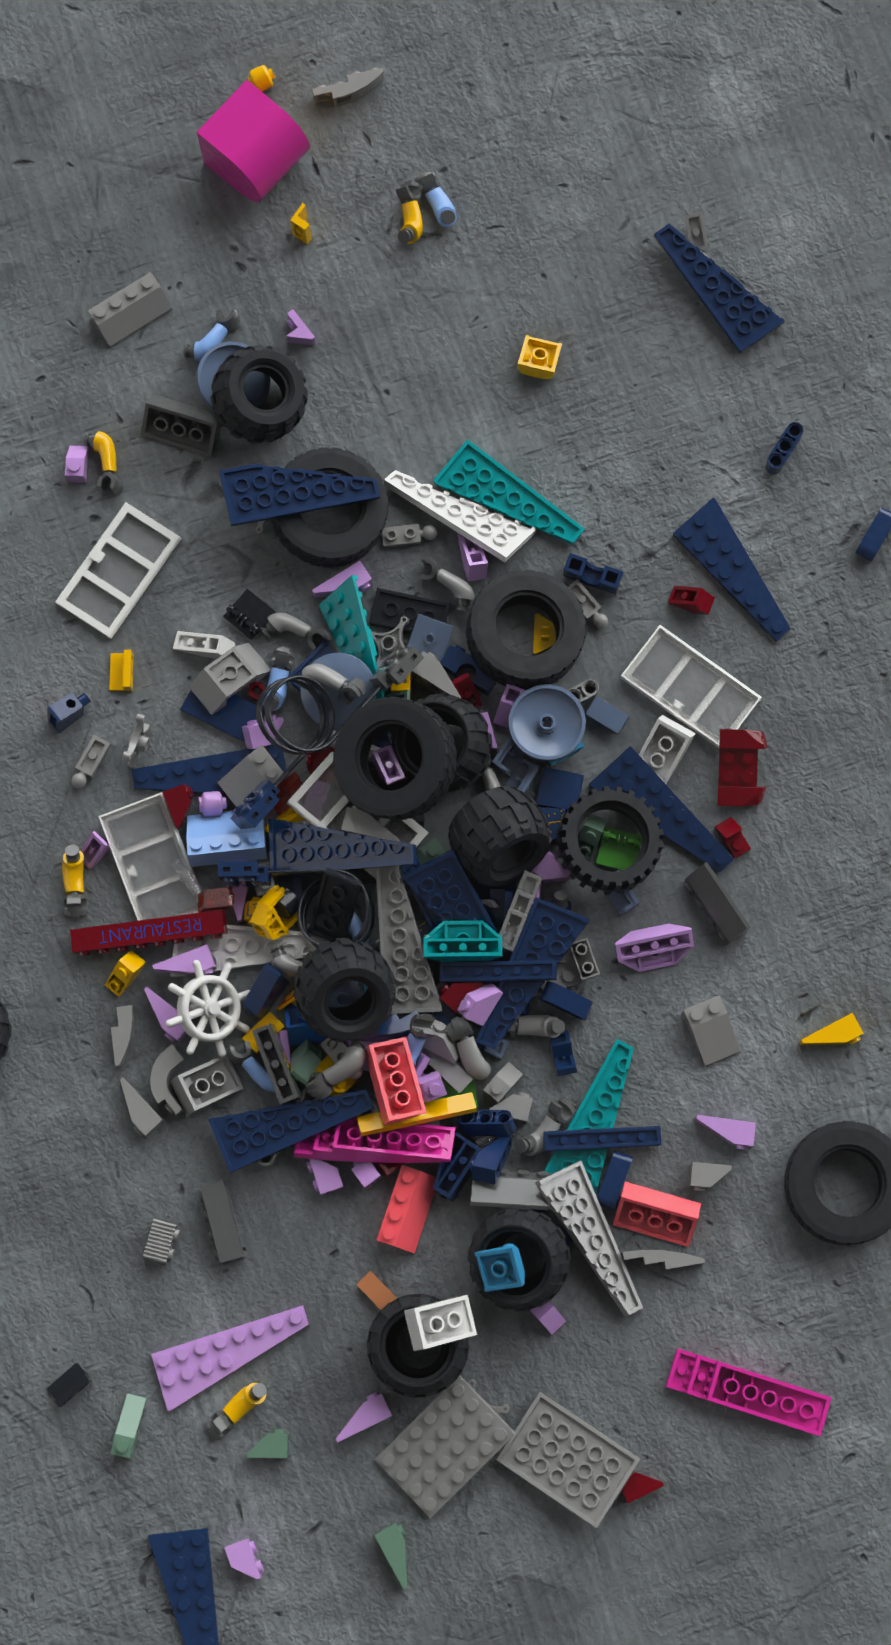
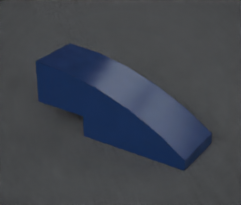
(392, 1029)

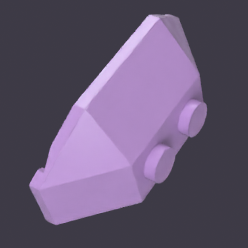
(654, 947)

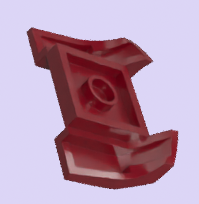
(739, 767)

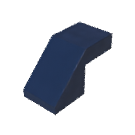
(563, 1054)

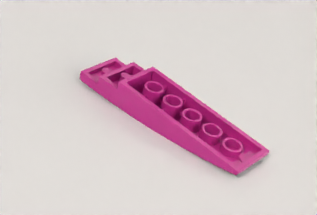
(404, 1145)
(748, 1392)

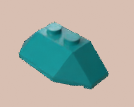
(462, 942)

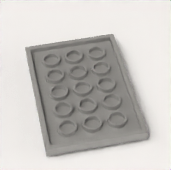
(445, 1446)
(568, 1460)

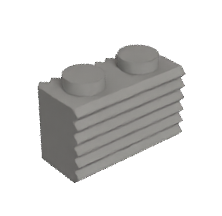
(161, 1241)

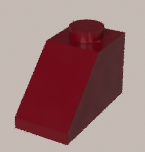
(691, 599)
(179, 802)
(454, 993)
(639, 1486)

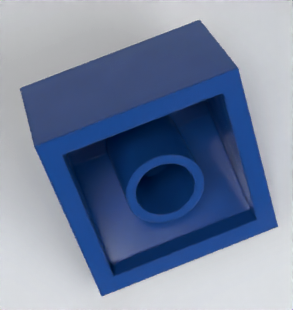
(298, 1029)

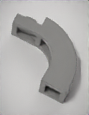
(159, 1080)

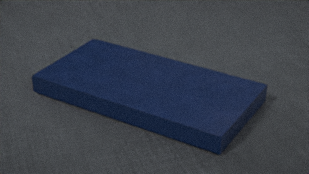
(228, 719)

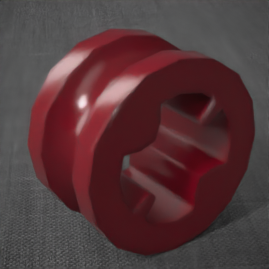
(252, 687)

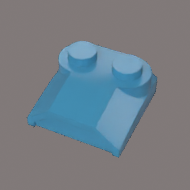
(501, 1268)

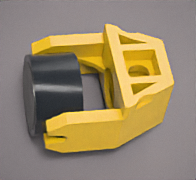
(266, 918)

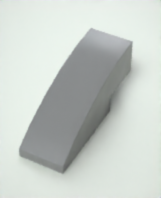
(123, 1034)

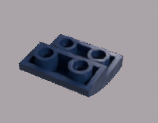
(559, 788)

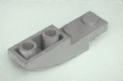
(344, 92)

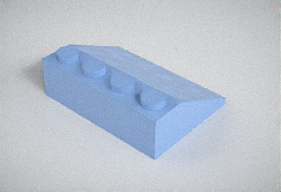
(220, 839)

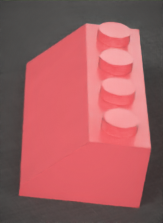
(395, 1081)
(407, 1209)
(657, 1214)

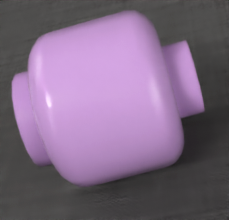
(212, 803)

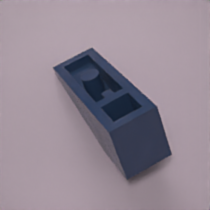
(491, 1160)

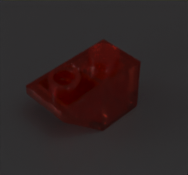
(215, 899)

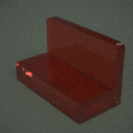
(287, 789)

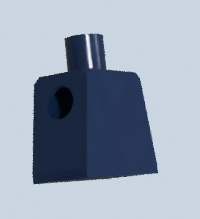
(67, 711)

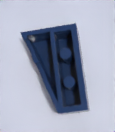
(454, 1174)

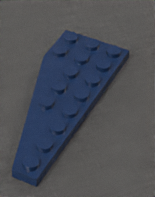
(269, 492)

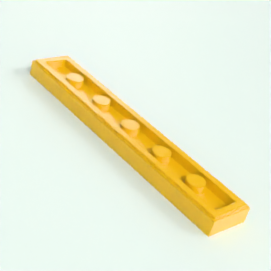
(435, 1110)

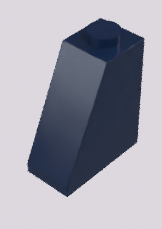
(264, 992)

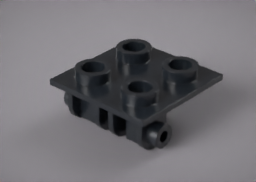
(248, 614)

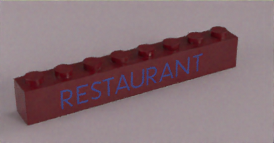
(149, 931)

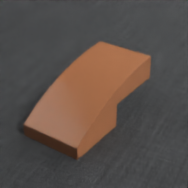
(376, 1290)

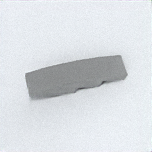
(519, 909)
(448, 1071)
(669, 1258)

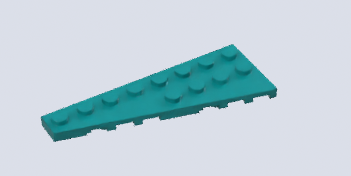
(488, 483)
(348, 625)
(597, 1112)

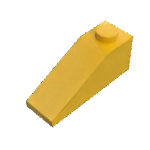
(837, 1033)

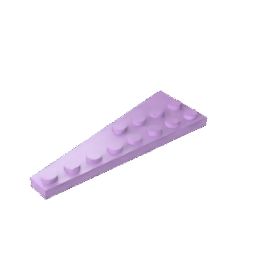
(202, 1362)

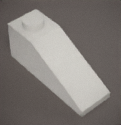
(202, 644)

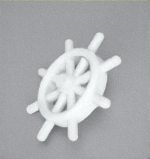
(208, 1008)

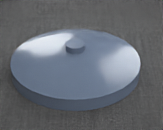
(255, 385)
(348, 667)
(547, 722)

